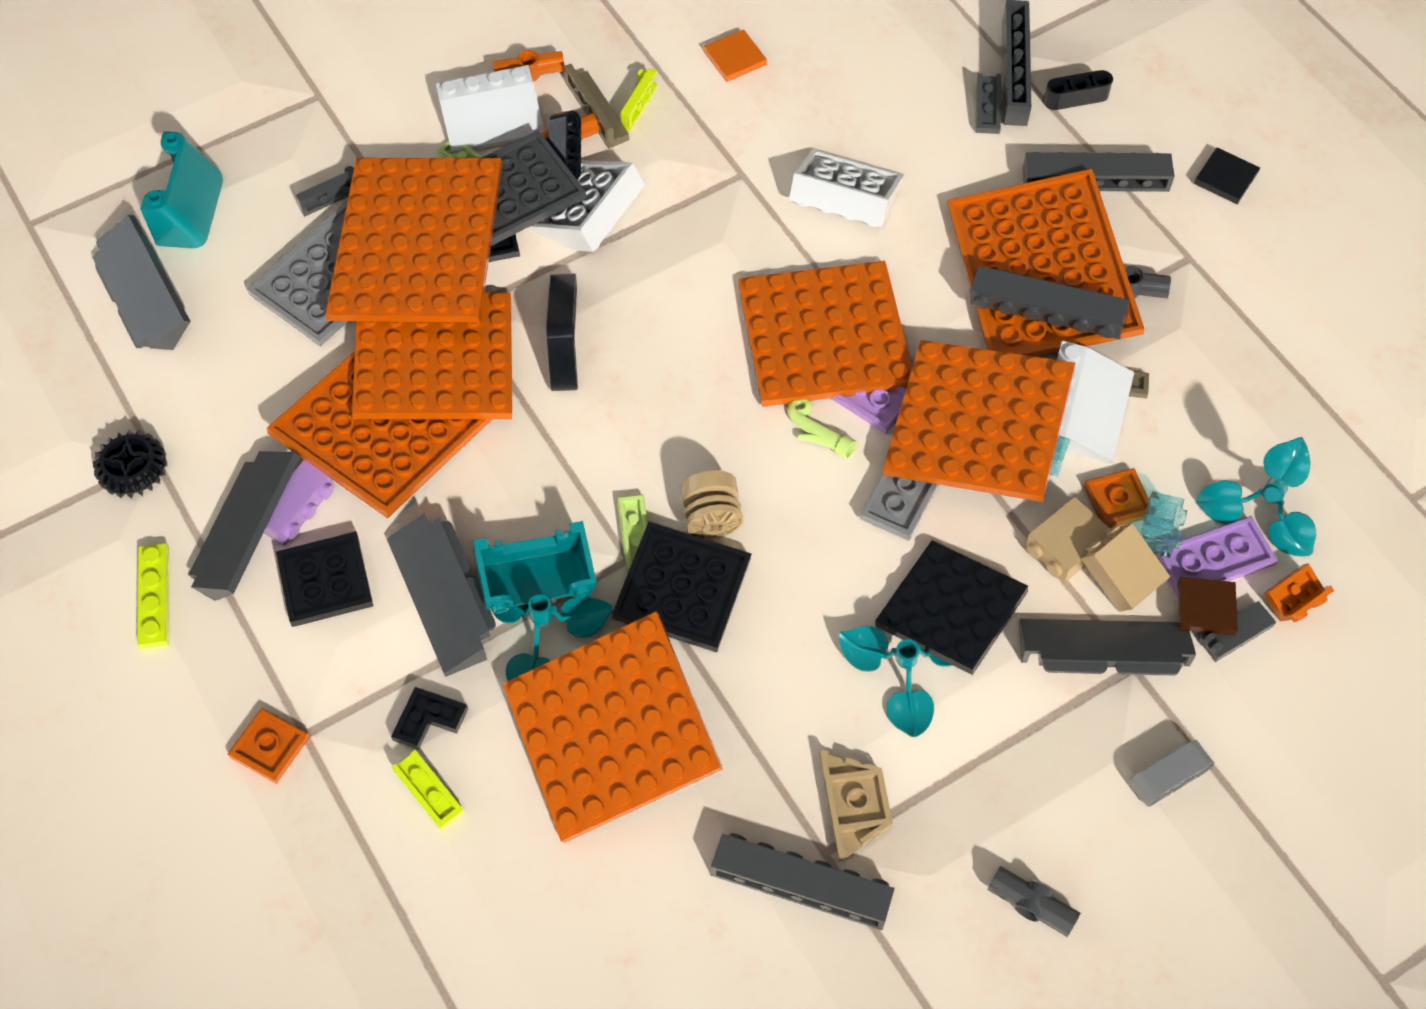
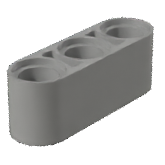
(1172, 773)

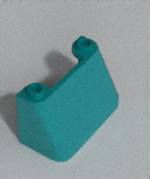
(186, 208)
(546, 566)

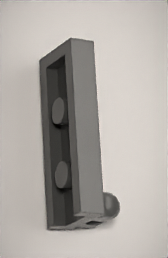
(988, 104)
(325, 193)
(1251, 623)

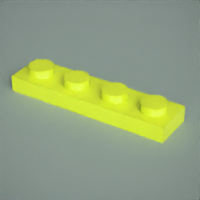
(153, 596)

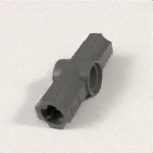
(1148, 284)
(1034, 901)

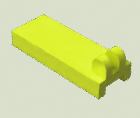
(639, 98)
(427, 790)

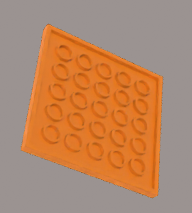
(824, 333)
(436, 367)
(980, 420)
(370, 458)
(611, 727)

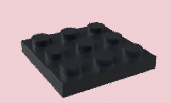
(324, 579)

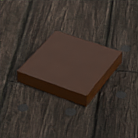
(1207, 606)

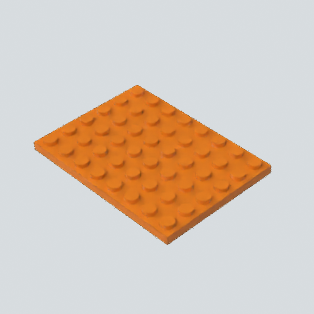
(1048, 233)
(415, 240)

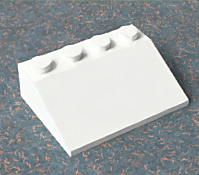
(489, 108)
(845, 187)
(609, 193)
(1094, 402)

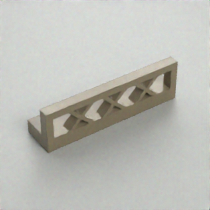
(593, 101)

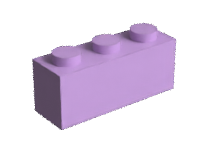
(298, 502)

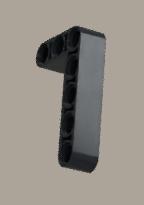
(561, 332)

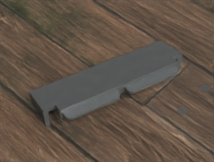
(139, 287)
(241, 523)
(444, 598)
(1100, 644)

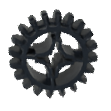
(138, 468)

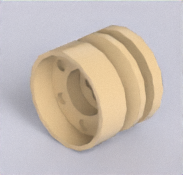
(711, 504)

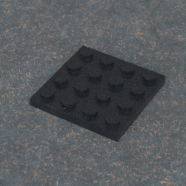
(685, 582)
(952, 606)

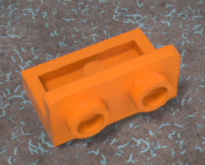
(1297, 594)

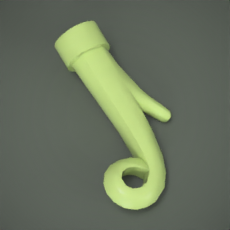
(843, 445)

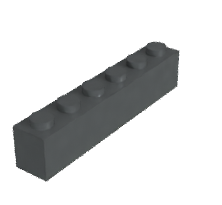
(1016, 63)
(1111, 170)
(1049, 302)
(802, 881)

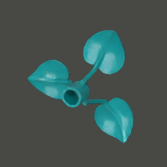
(1288, 466)
(582, 617)
(864, 649)

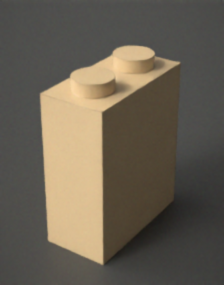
(1065, 538)
(1125, 566)

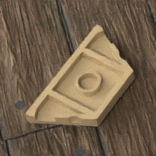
(855, 802)

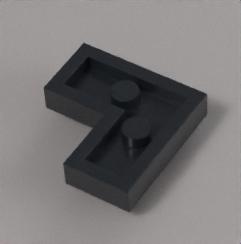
(427, 709)

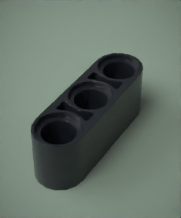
(1078, 90)
(566, 139)

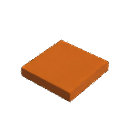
(735, 55)
(1117, 497)
(268, 745)

